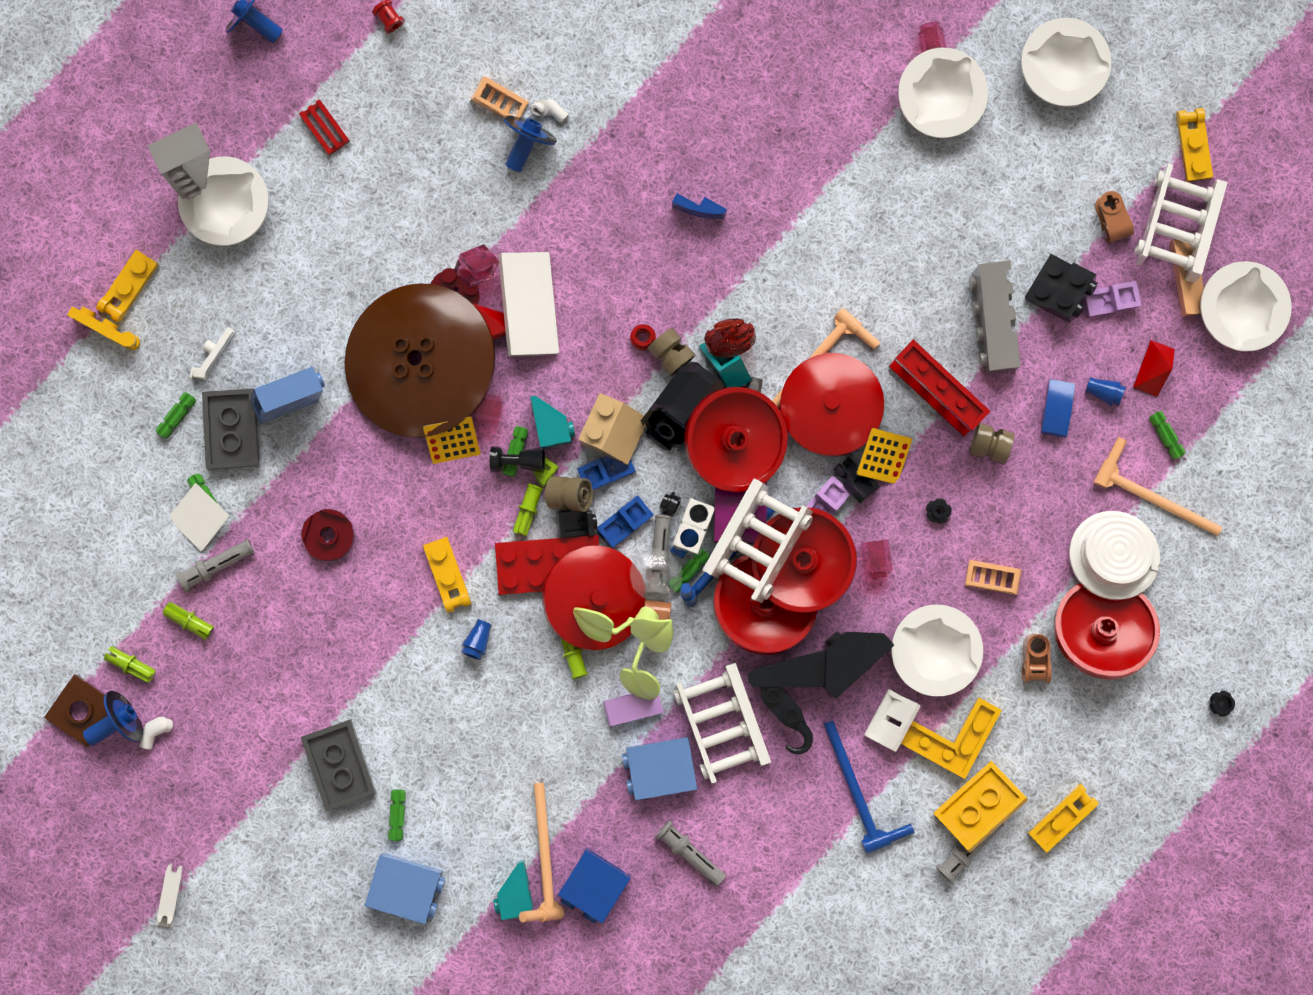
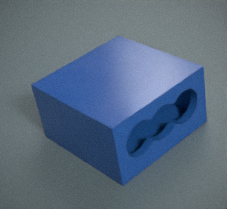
(593, 886)

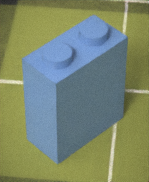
(287, 394)
(660, 768)
(404, 888)

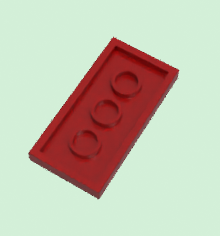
(525, 564)

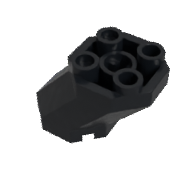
(672, 409)

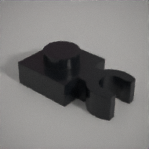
(859, 486)

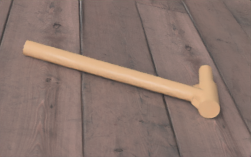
(845, 324)
(1109, 475)
(550, 909)

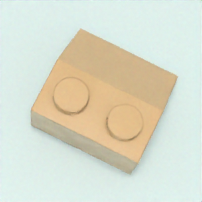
(612, 429)

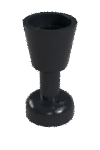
(527, 459)

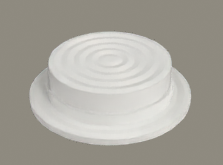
(1066, 62)
(943, 92)
(229, 206)
(1245, 306)
(1114, 555)
(937, 650)

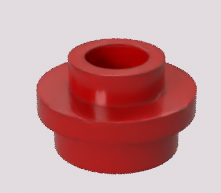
(642, 329)

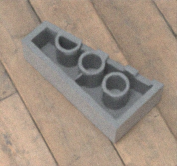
(183, 160)
(995, 317)

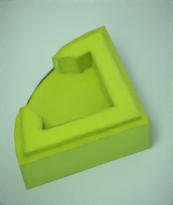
(550, 469)

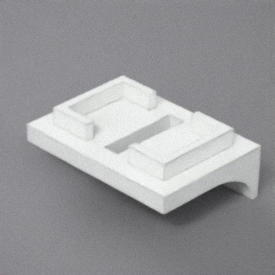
(885, 732)

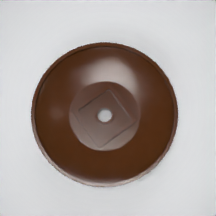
(453, 367)

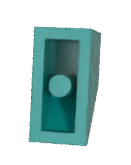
(728, 369)
(551, 425)
(514, 894)

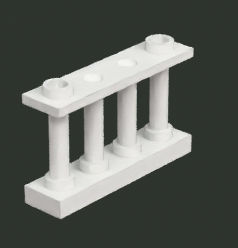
(1205, 218)
(744, 518)
(747, 727)

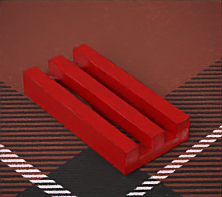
(312, 110)

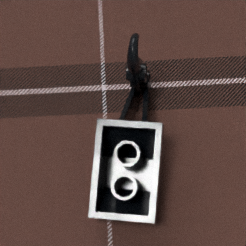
(833, 668)

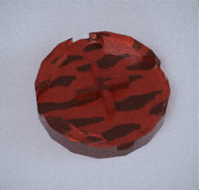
(730, 338)

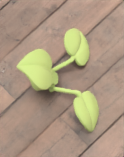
(647, 627)

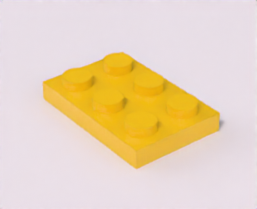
(980, 806)

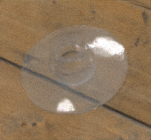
(646, 584)

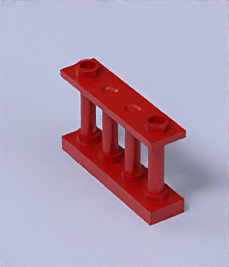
(939, 388)

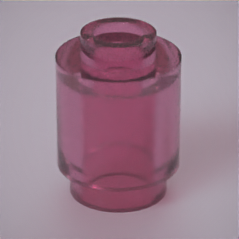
(931, 36)

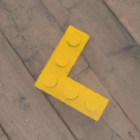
(961, 753)

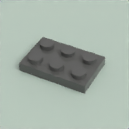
(230, 429)
(338, 765)

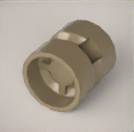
(671, 351)
(991, 443)
(568, 493)

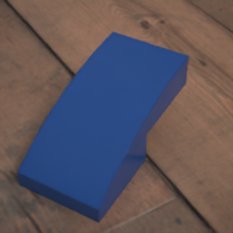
(706, 209)
(1057, 408)
(601, 472)
(624, 522)

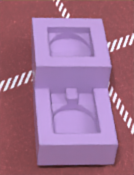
(1112, 299)
(830, 496)
(630, 708)

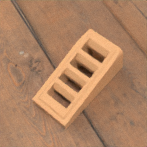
(486, 82)
(1017, 573)

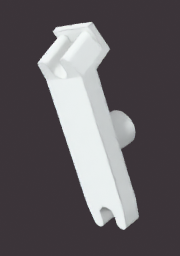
(214, 351)
(169, 897)

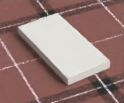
(528, 304)

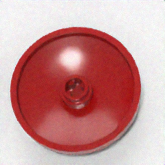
(832, 404)
(735, 438)
(816, 568)
(591, 580)
(756, 625)
(1106, 635)

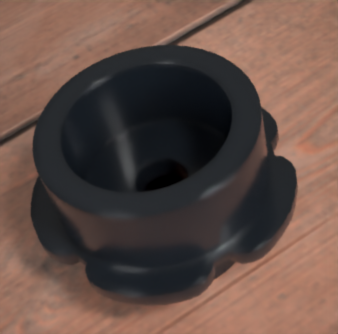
(670, 504)
(941, 504)
(1229, 703)

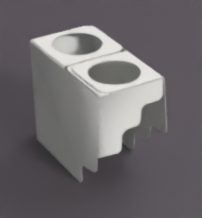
(698, 527)

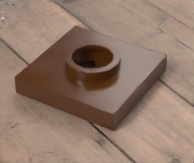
(77, 690)

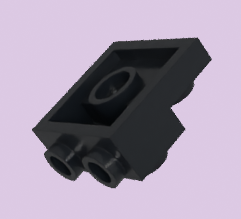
(1062, 288)

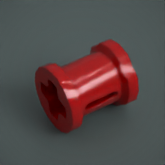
(383, 8)

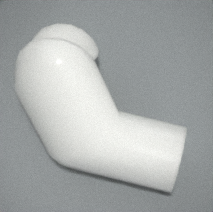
(549, 108)
(153, 728)

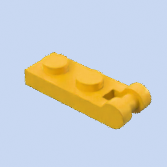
(1194, 145)
(127, 285)
(105, 328)
(447, 573)
(1062, 818)

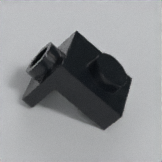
(576, 523)

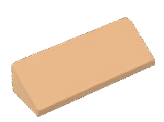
(1188, 292)

